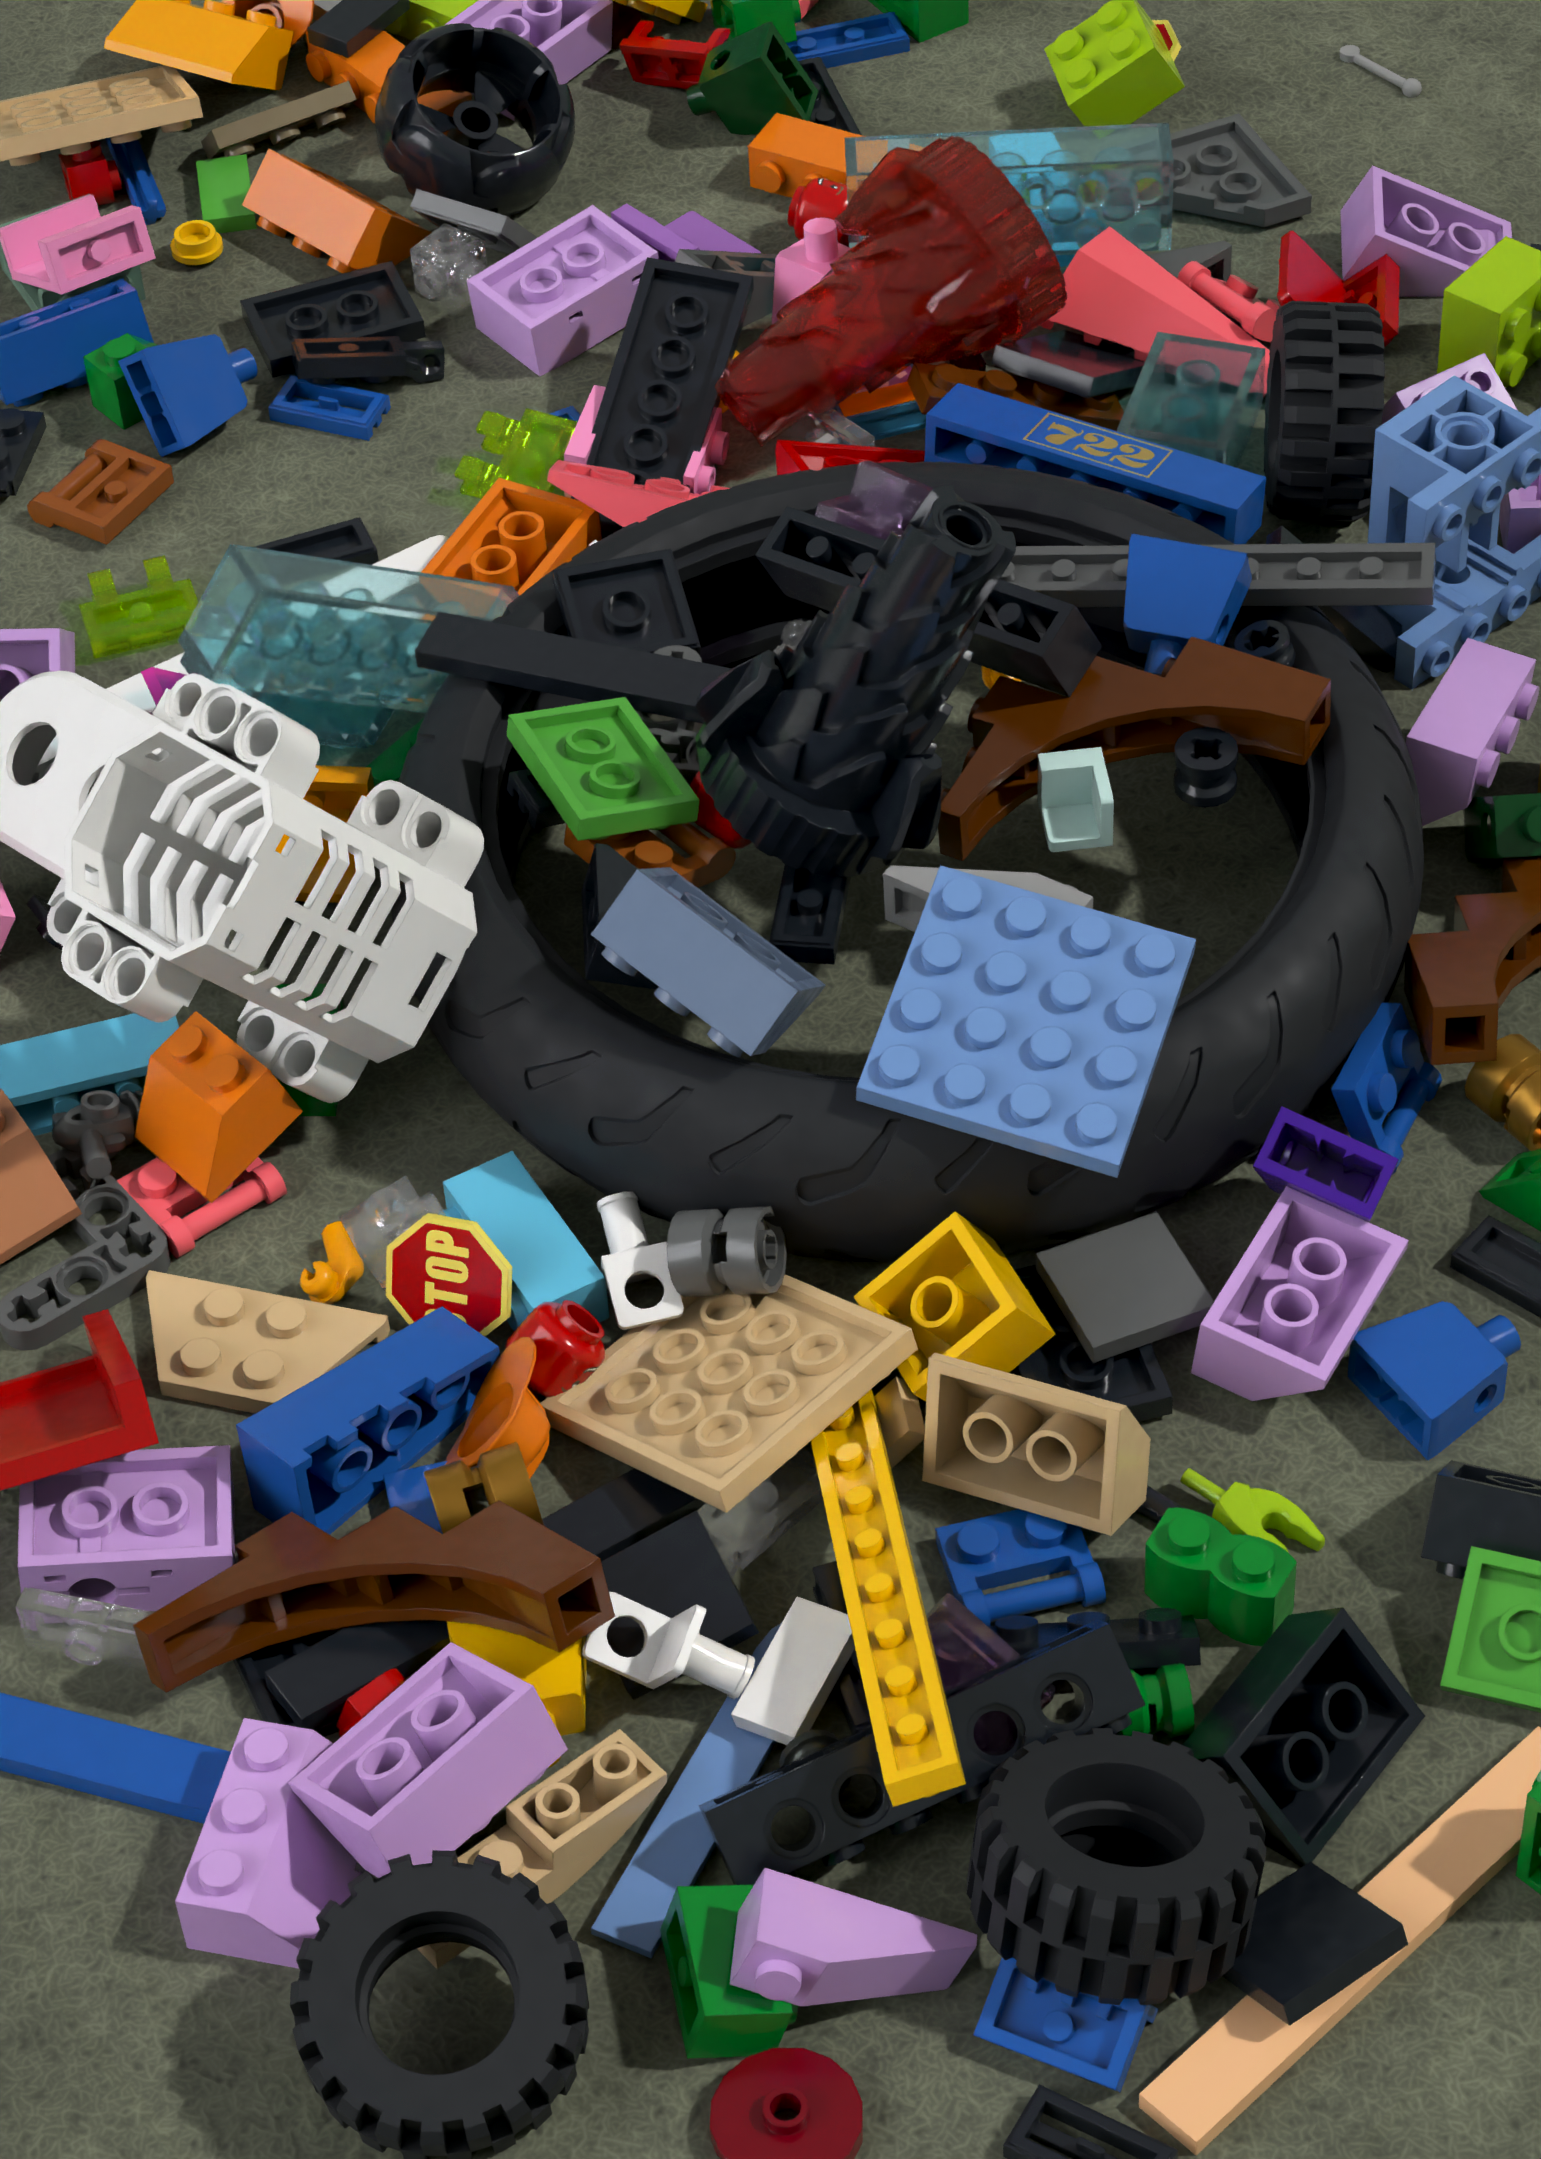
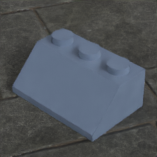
(705, 961)

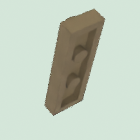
(280, 123)

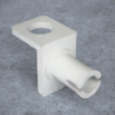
(632, 1261)
(670, 1650)

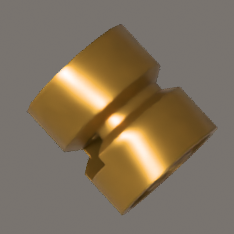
(1510, 1088)
(500, 1474)

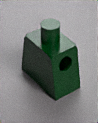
(753, 81)
(1513, 826)

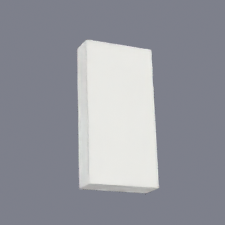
(796, 1672)

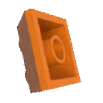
(210, 1107)

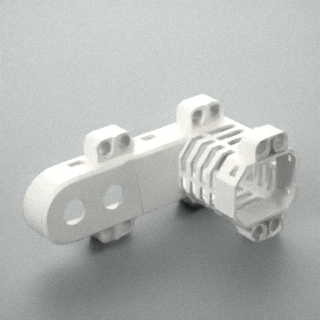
(185, 849)

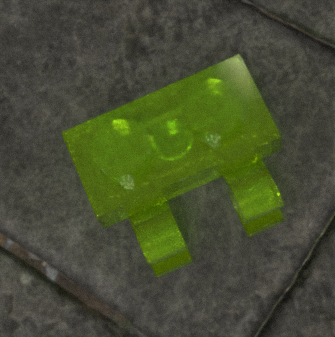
(528, 451)
(138, 617)

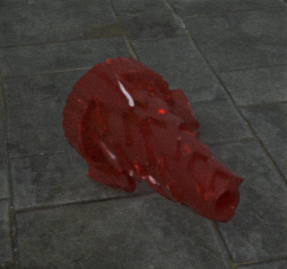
(939, 275)

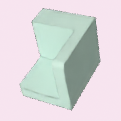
(1075, 799)

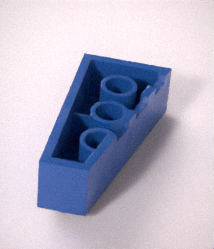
(370, 1416)

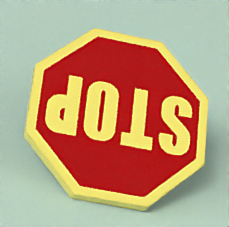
(451, 1267)

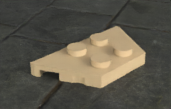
(247, 1344)

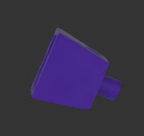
(1324, 1165)

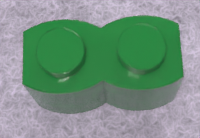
(1217, 1576)

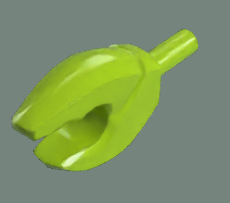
(1253, 1510)

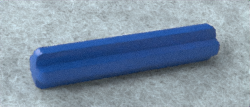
(138, 179)

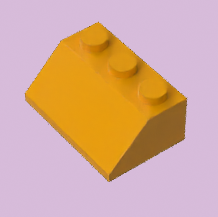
(205, 41)

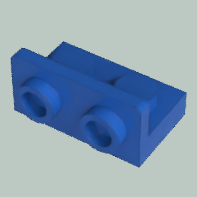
(1062, 2030)

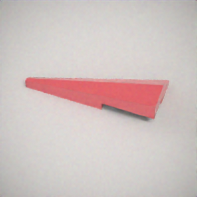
(1130, 297)

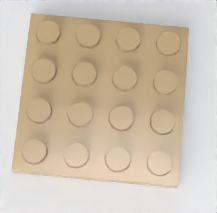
(94, 111)
(731, 1386)

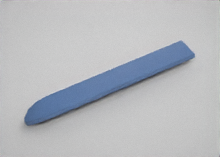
(679, 1837)

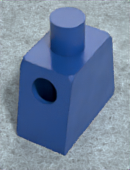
(187, 388)
(1179, 594)
(1433, 1372)

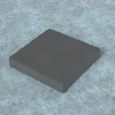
(495, 229)
(1124, 1287)

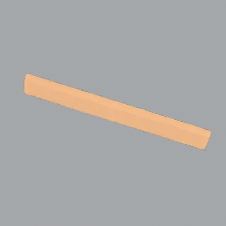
(1418, 1888)

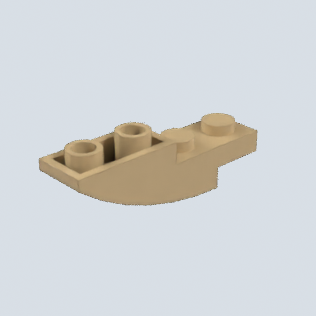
(568, 1822)

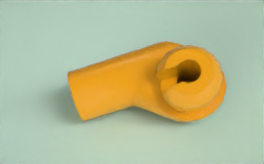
(339, 1273)

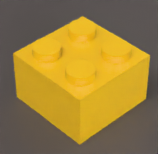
(958, 1302)

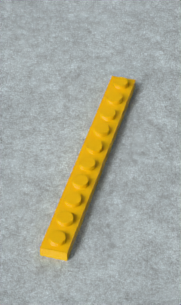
(885, 1608)

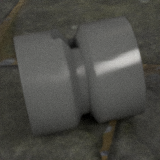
(722, 1251)

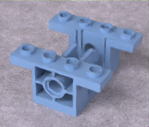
(1443, 483)

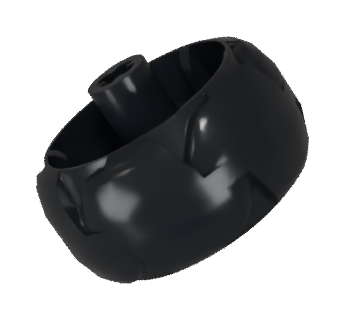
(471, 159)

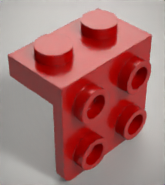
(1308, 278)

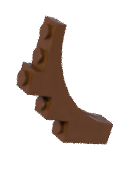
(1129, 715)
(1466, 974)
(302, 1581)

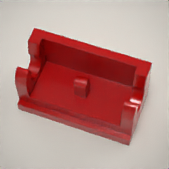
(667, 61)

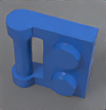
(1378, 1067)
(1016, 1549)

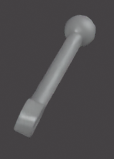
(1410, 87)

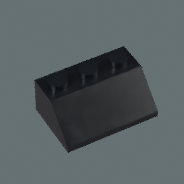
(1481, 1511)
(1308, 1729)

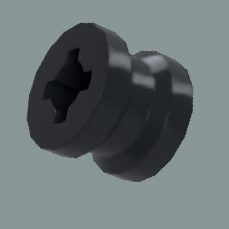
(1205, 767)

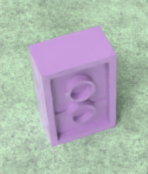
(561, 290)
(130, 1526)

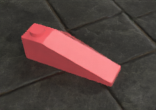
(614, 491)

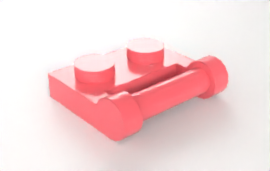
(1233, 298)
(169, 1197)

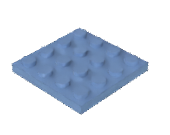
(1027, 1021)

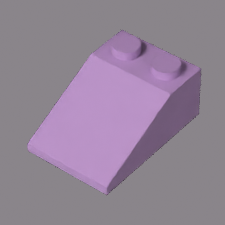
(1418, 229)

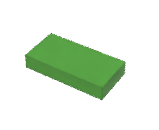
(222, 190)

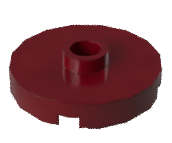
(823, 2096)

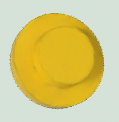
(196, 243)

